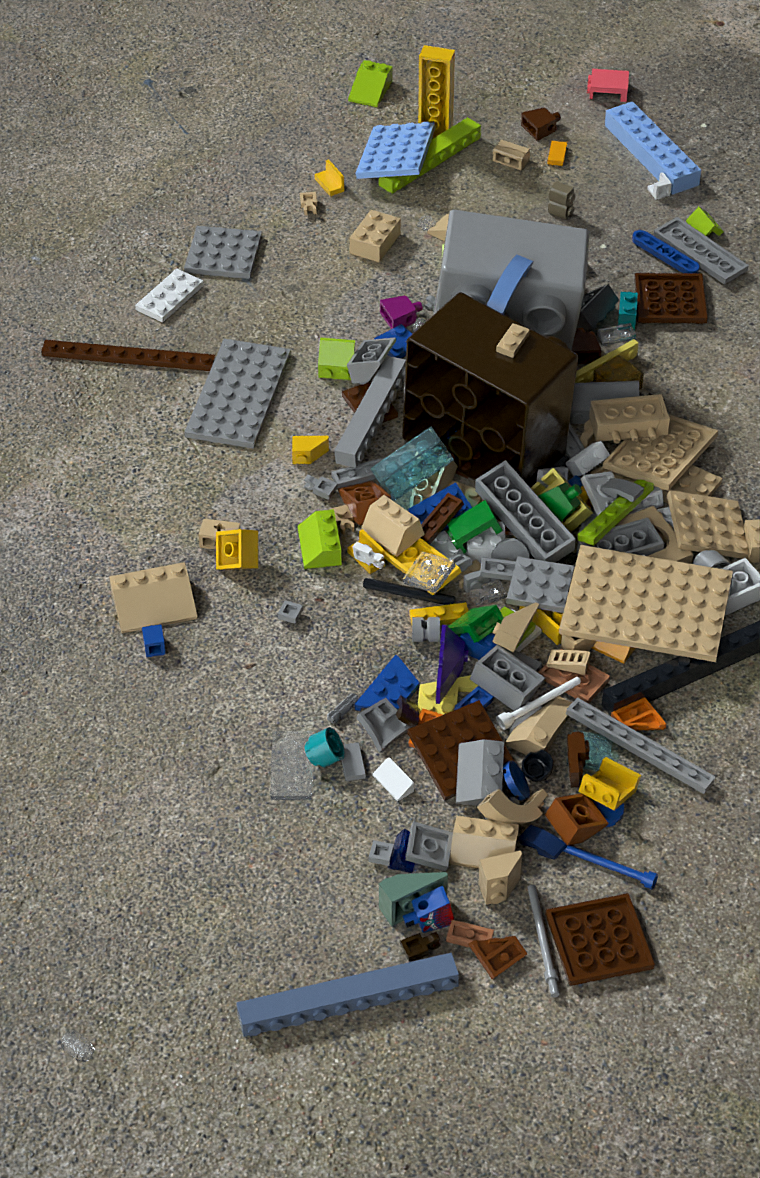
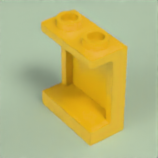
(610, 784)

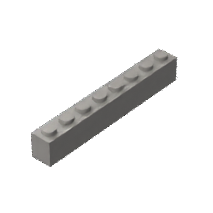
(370, 412)

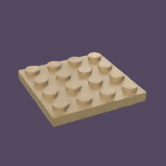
(708, 524)

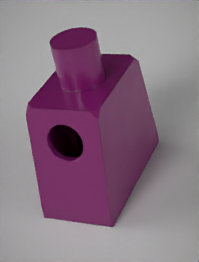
(399, 311)

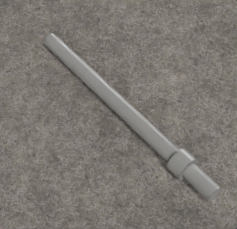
(550, 973)

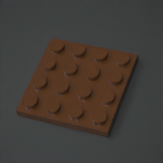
(670, 298)
(439, 742)
(599, 939)

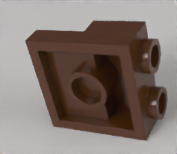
(577, 755)

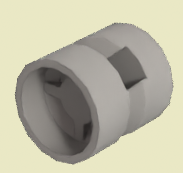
(425, 629)

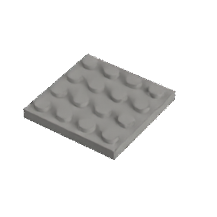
(223, 252)

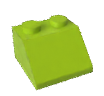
(334, 357)

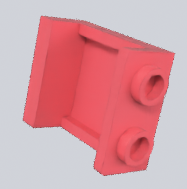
(608, 82)

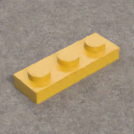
(447, 613)

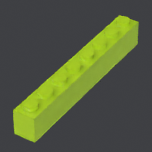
(439, 150)

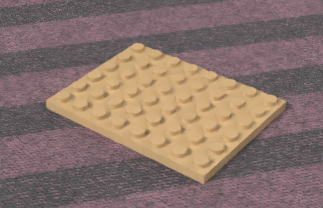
(646, 603)

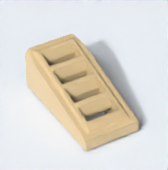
(579, 658)

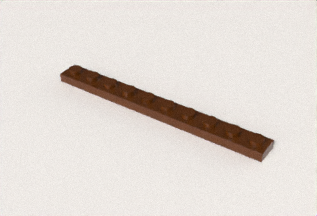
(128, 355)

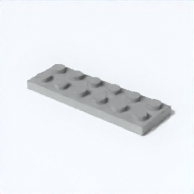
(704, 251)

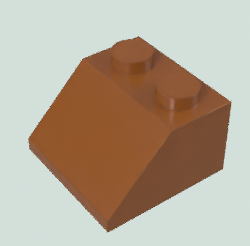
(575, 818)

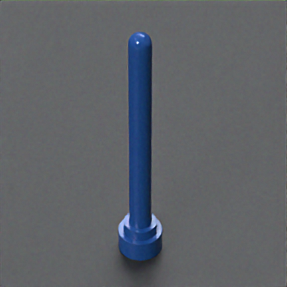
(647, 878)

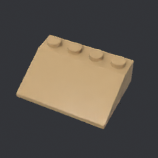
(153, 597)

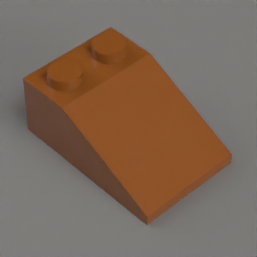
(360, 497)

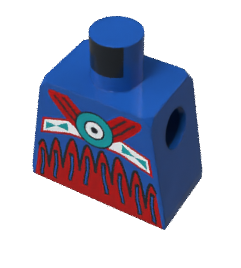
(430, 911)

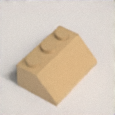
(392, 526)
(481, 839)

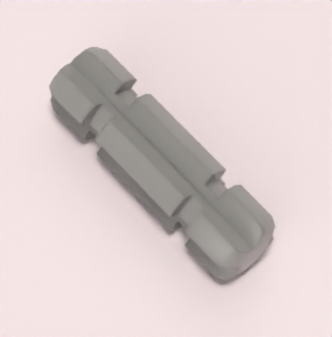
(342, 708)

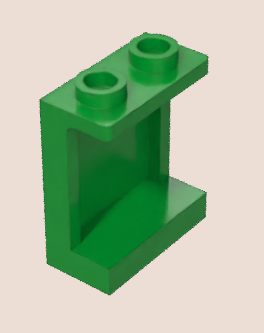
(471, 524)
(477, 622)

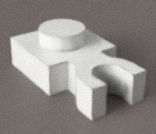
(365, 554)

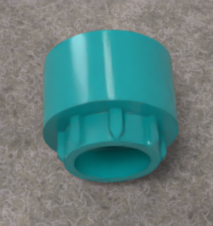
(325, 748)

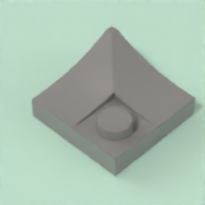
(382, 723)

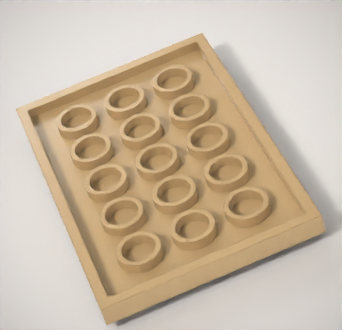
(664, 458)

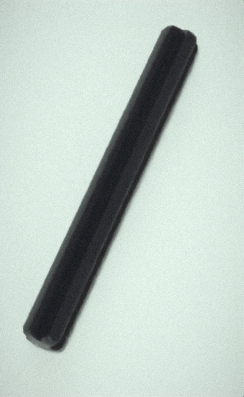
(406, 591)

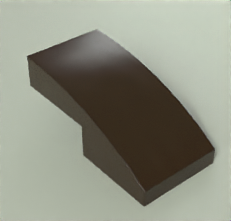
(407, 712)

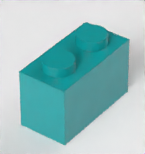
(628, 308)

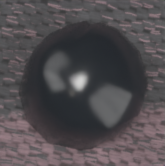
(537, 766)

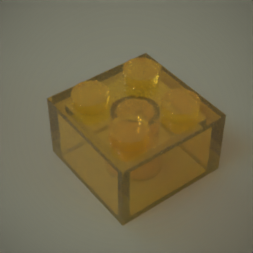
(618, 370)

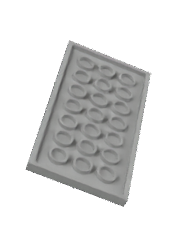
(238, 393)

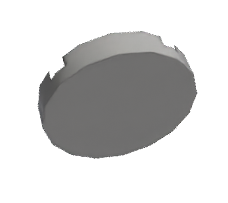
(509, 550)

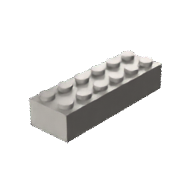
(524, 513)

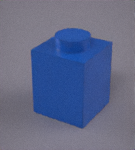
(153, 640)

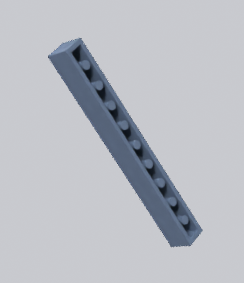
(347, 994)

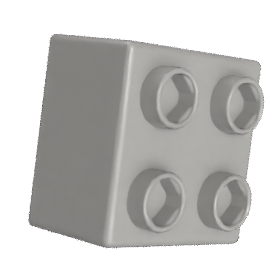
(484, 244)

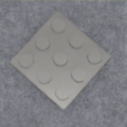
(540, 583)

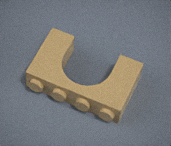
(666, 533)

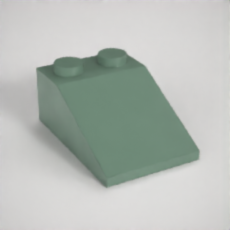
(400, 890)

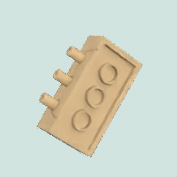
(629, 418)

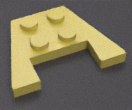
(427, 695)

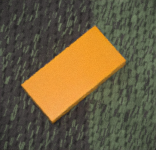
(557, 153)

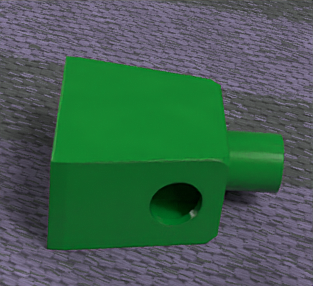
(562, 500)

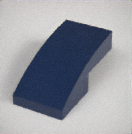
(545, 842)

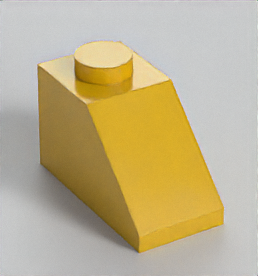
(308, 448)

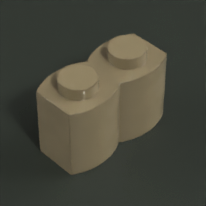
(561, 200)

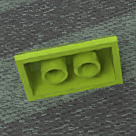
(320, 540)

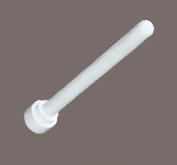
(506, 720)

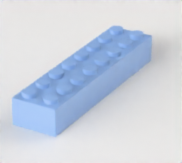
(652, 146)

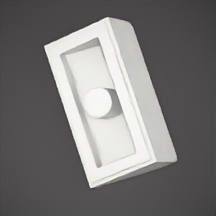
(394, 779)

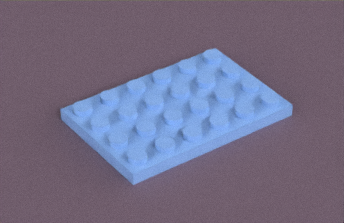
(395, 150)

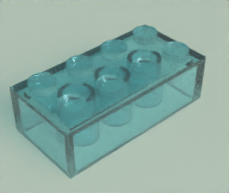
(412, 464)

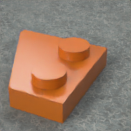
(639, 716)

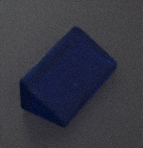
(399, 854)

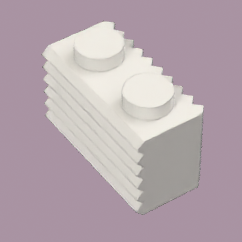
(587, 459)

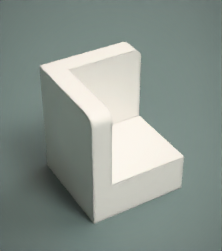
(662, 188)

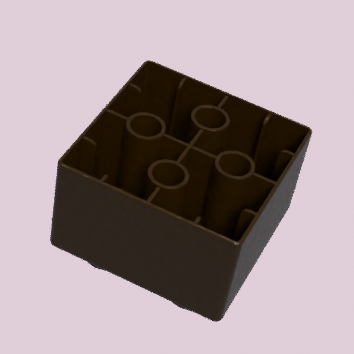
(495, 402)

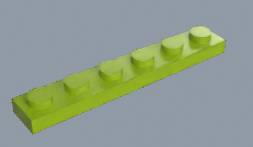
(612, 515)

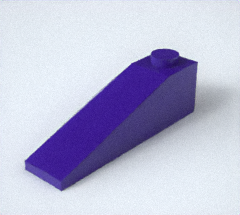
(451, 661)

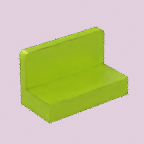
(703, 222)

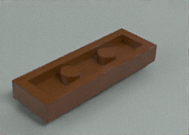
(440, 517)

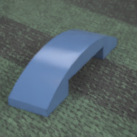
(508, 283)

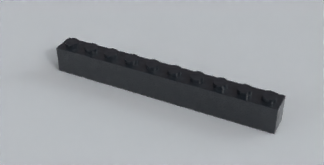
(682, 670)

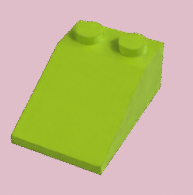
(371, 83)

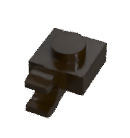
(418, 947)

